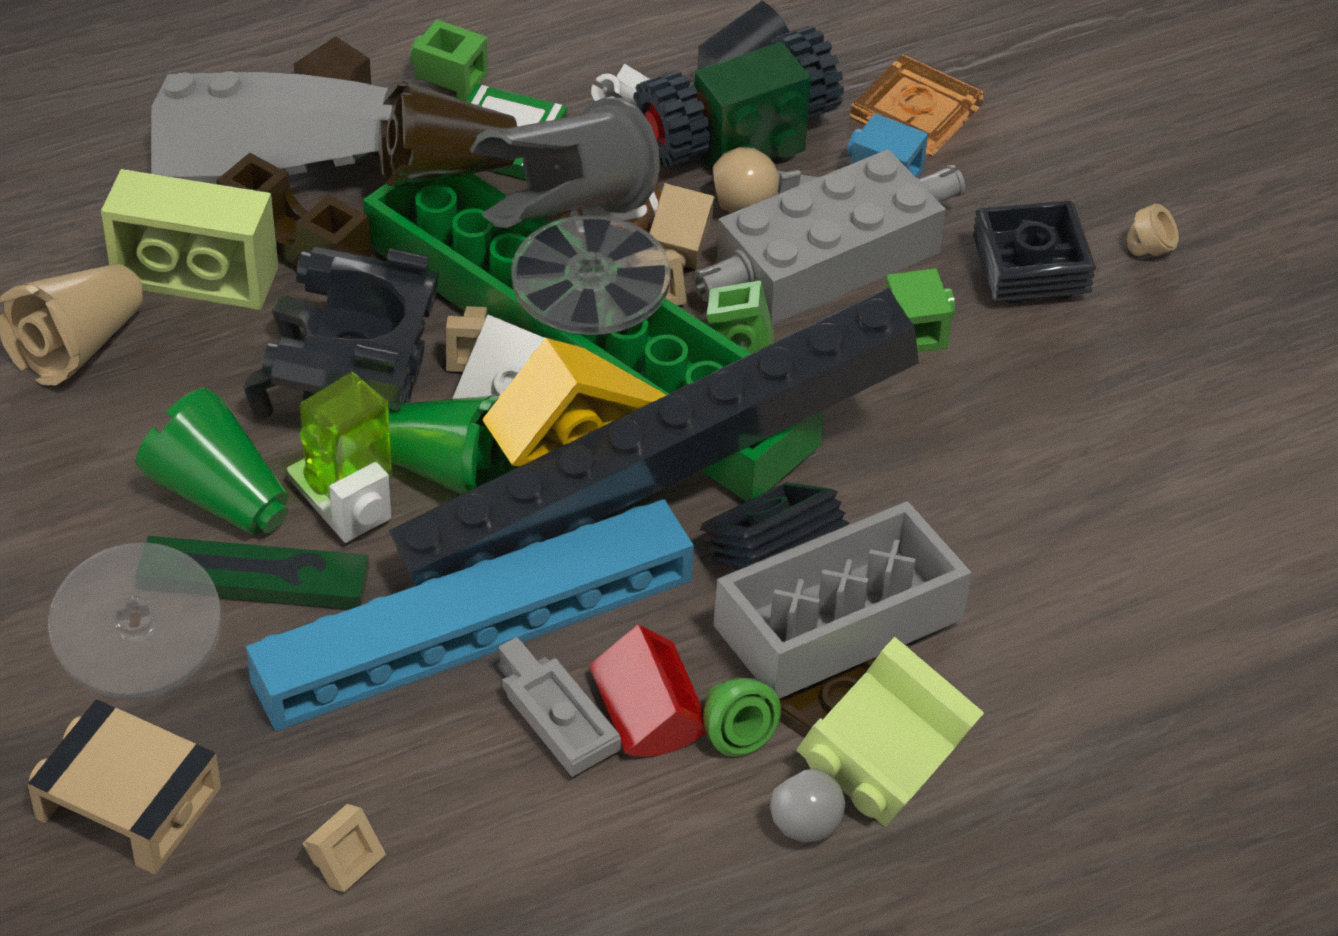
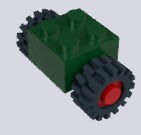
(744, 101)

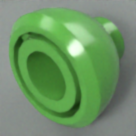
(741, 716)

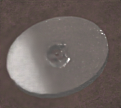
(175, 629)

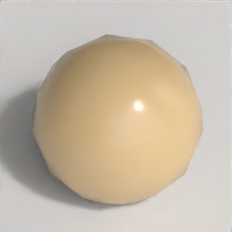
(744, 178)

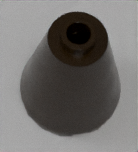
(432, 136)

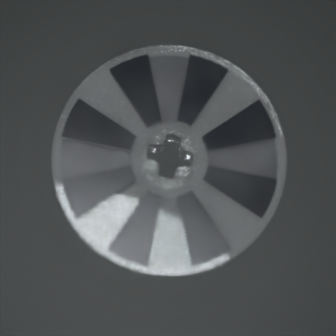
(590, 274)

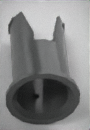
(577, 162)

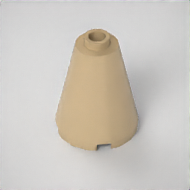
(66, 319)

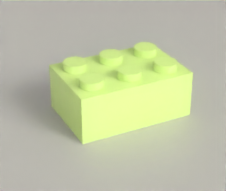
(192, 237)

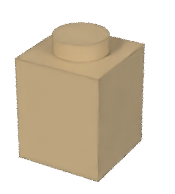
(683, 222)

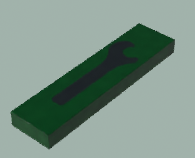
(278, 572)

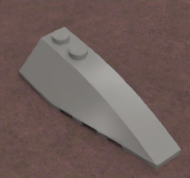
(290, 120)

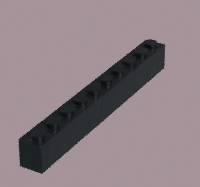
(664, 440)

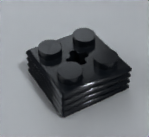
(1033, 251)
(773, 524)

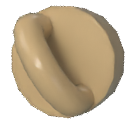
(1155, 230)

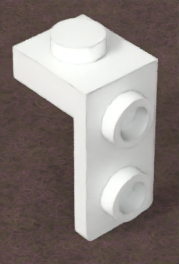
(354, 502)

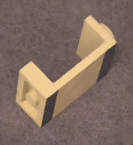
(127, 780)

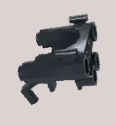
(365, 300)

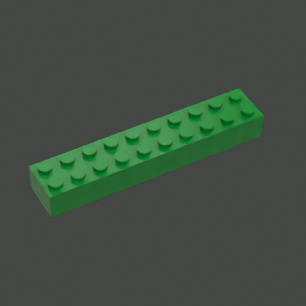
(475, 270)

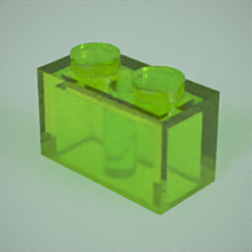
(344, 432)

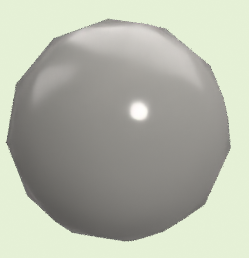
(808, 806)

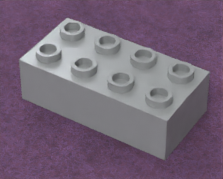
(841, 599)

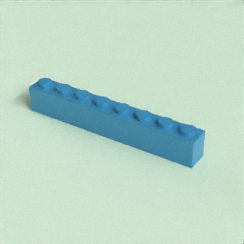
(468, 614)

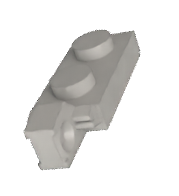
(556, 708)

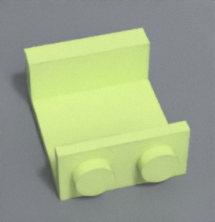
(890, 732)

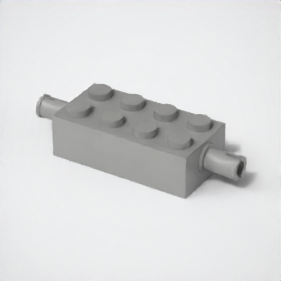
(832, 234)

